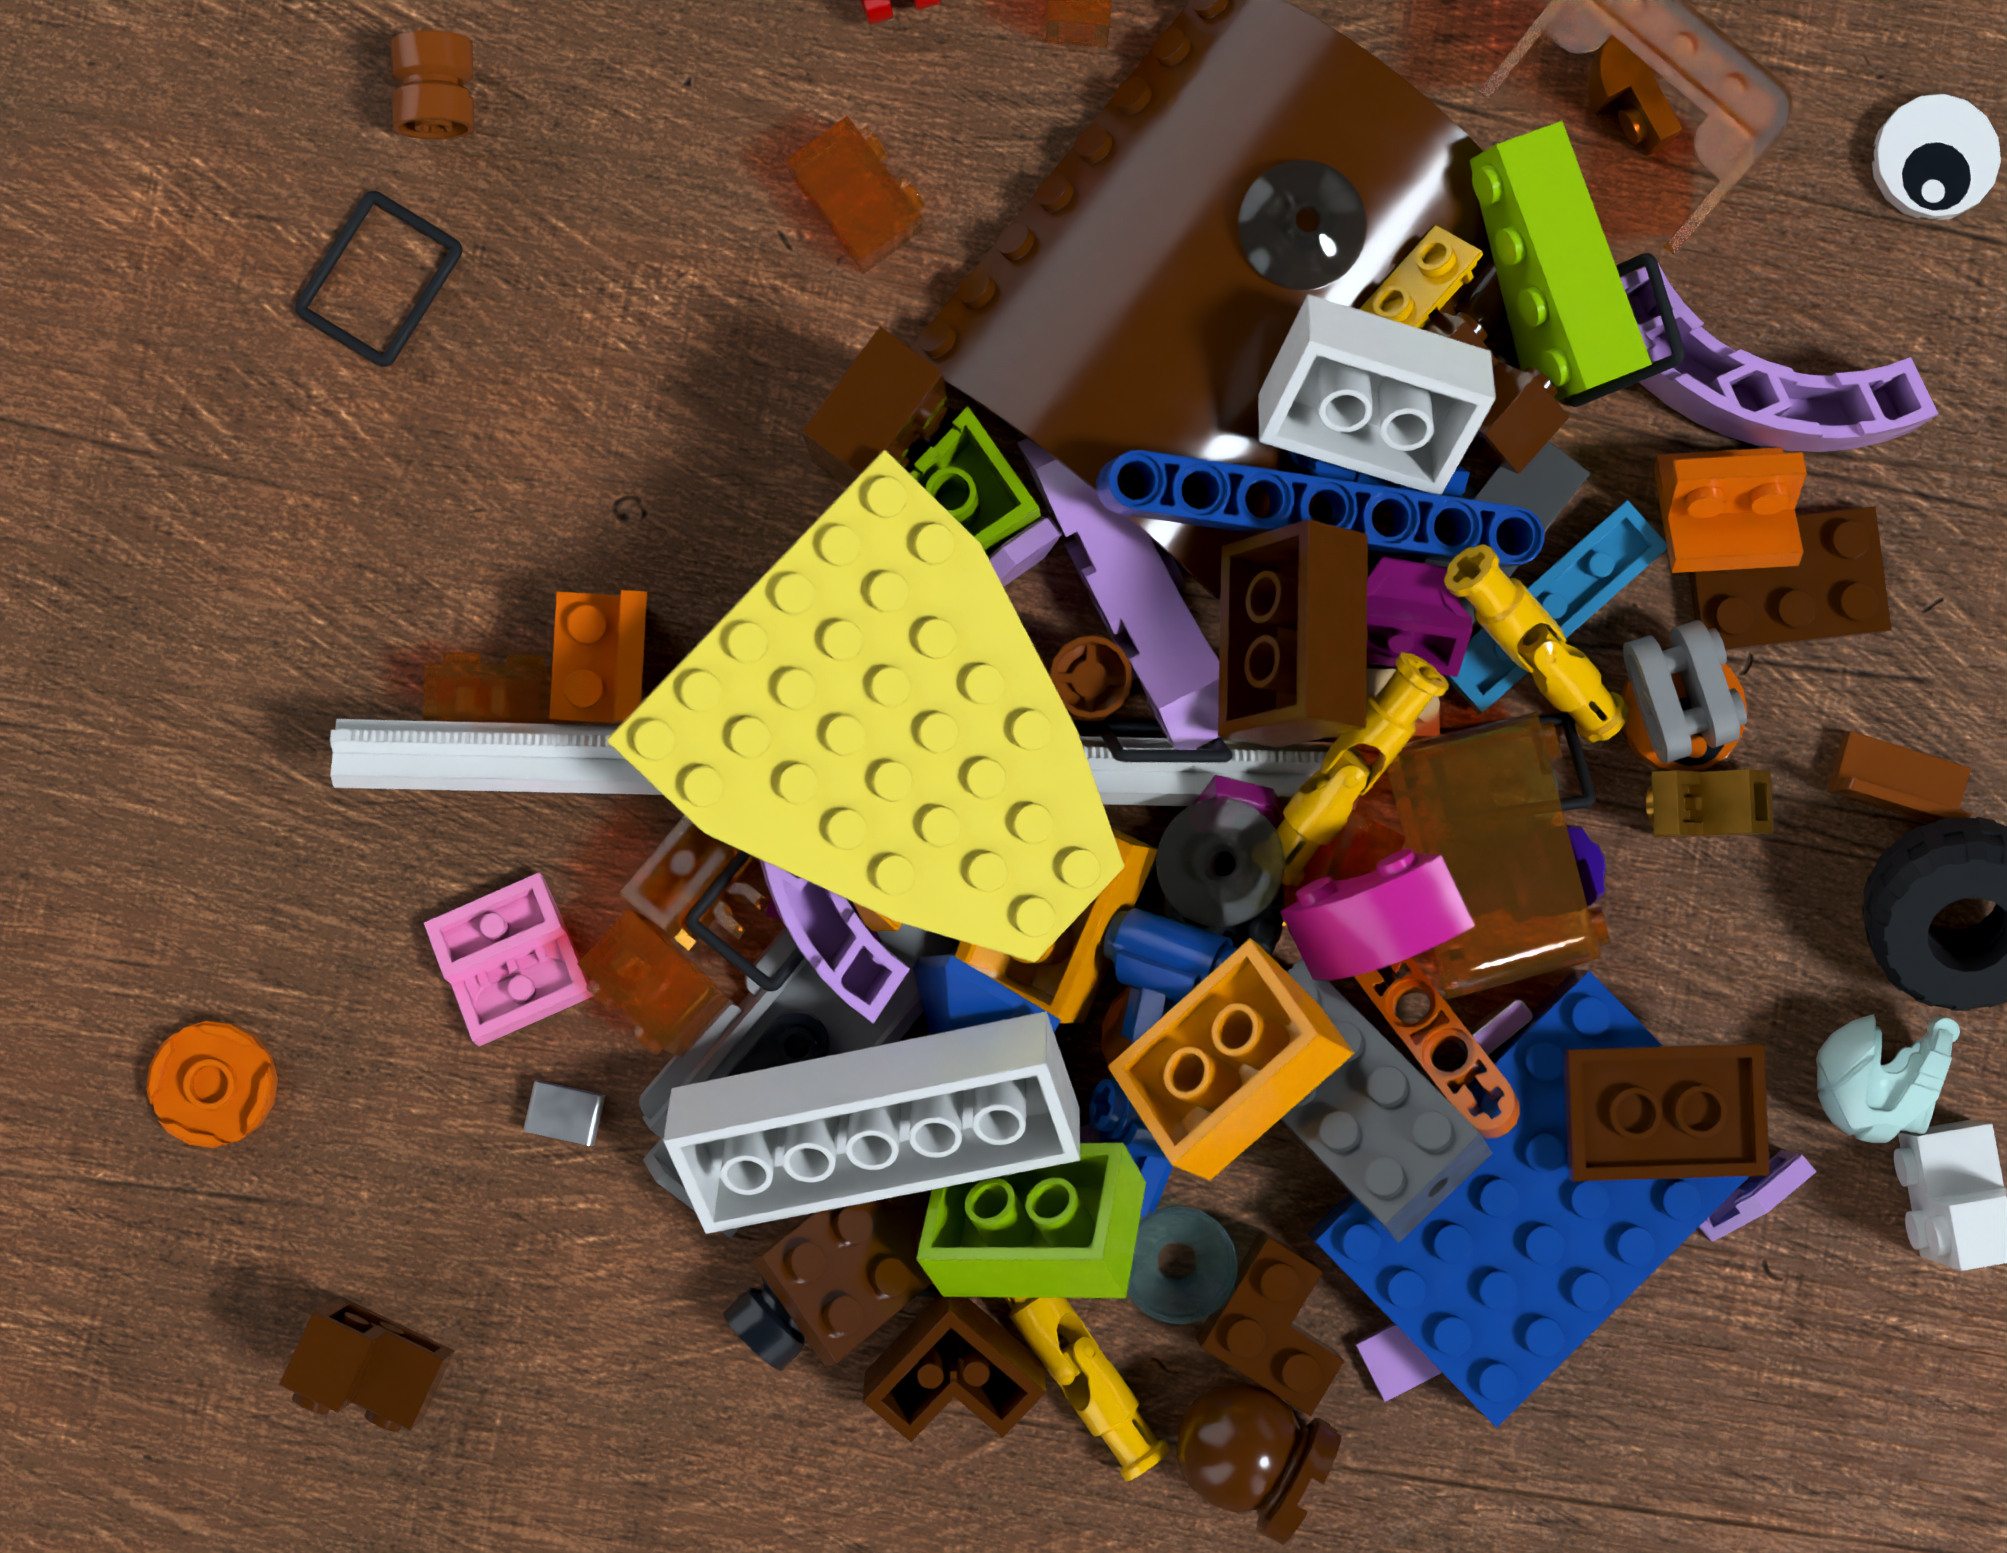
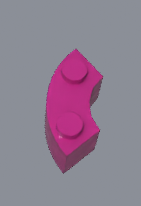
(1376, 917)

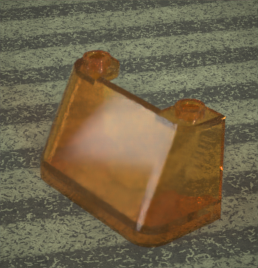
(1499, 823)

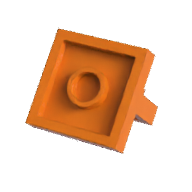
(1730, 508)
(597, 656)

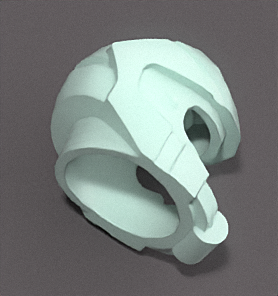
(1886, 1098)

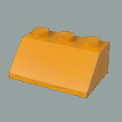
(1074, 966)
(1229, 1061)

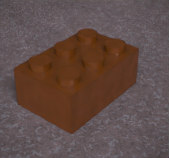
(881, 403)
(1293, 635)

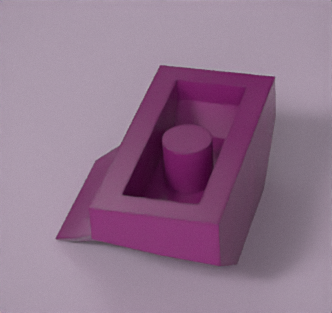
(1415, 615)

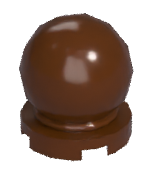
(1250, 1454)

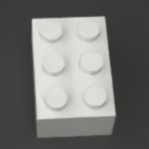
(1375, 395)

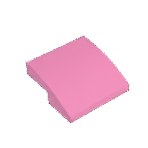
(508, 959)

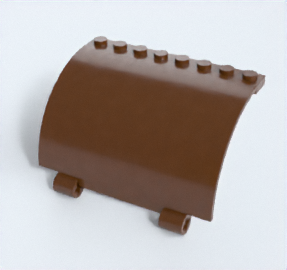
(1123, 287)

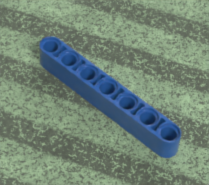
(1289, 502)

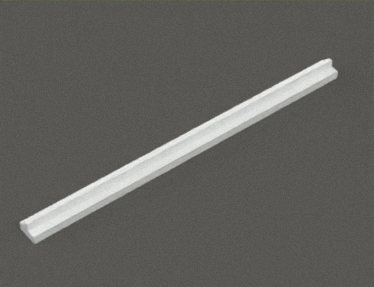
(582, 761)

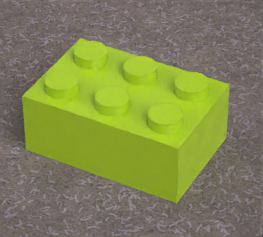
(1038, 1230)

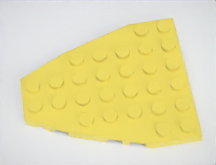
(886, 730)

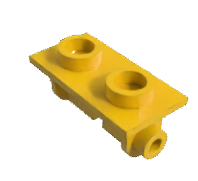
(1425, 279)

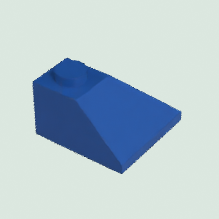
(963, 997)

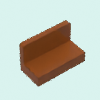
(1898, 779)

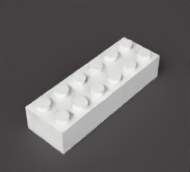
(874, 1123)

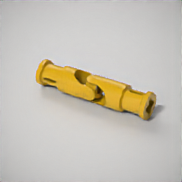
(1517, 626)
(1328, 796)
(1098, 1393)

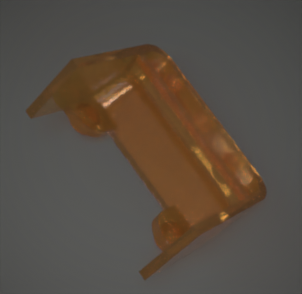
(1741, 96)

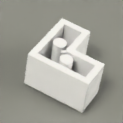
(1954, 1194)

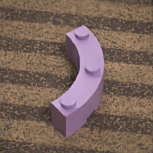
(1767, 400)
(1136, 602)
(836, 942)

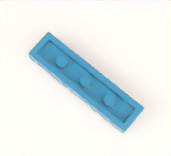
(1570, 593)

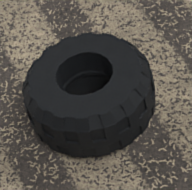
(1915, 882)

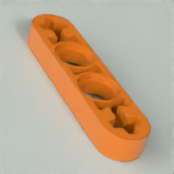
(1435, 1029)

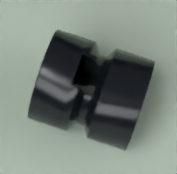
(765, 1326)

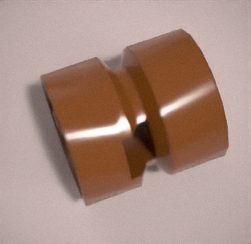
(432, 76)
(1091, 678)

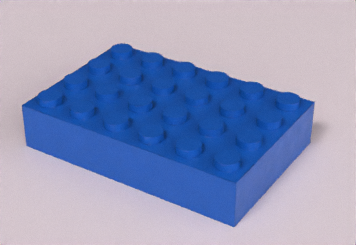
(1518, 1252)

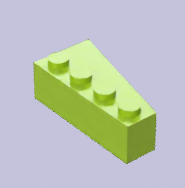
(1555, 264)
(976, 484)

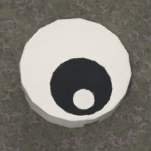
(1936, 157)

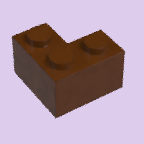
(1524, 405)
(1257, 1330)
(951, 1354)
(365, 1361)

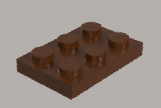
(1828, 596)
(1666, 1112)
(848, 1270)

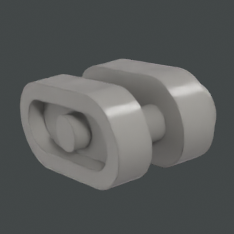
(1714, 707)

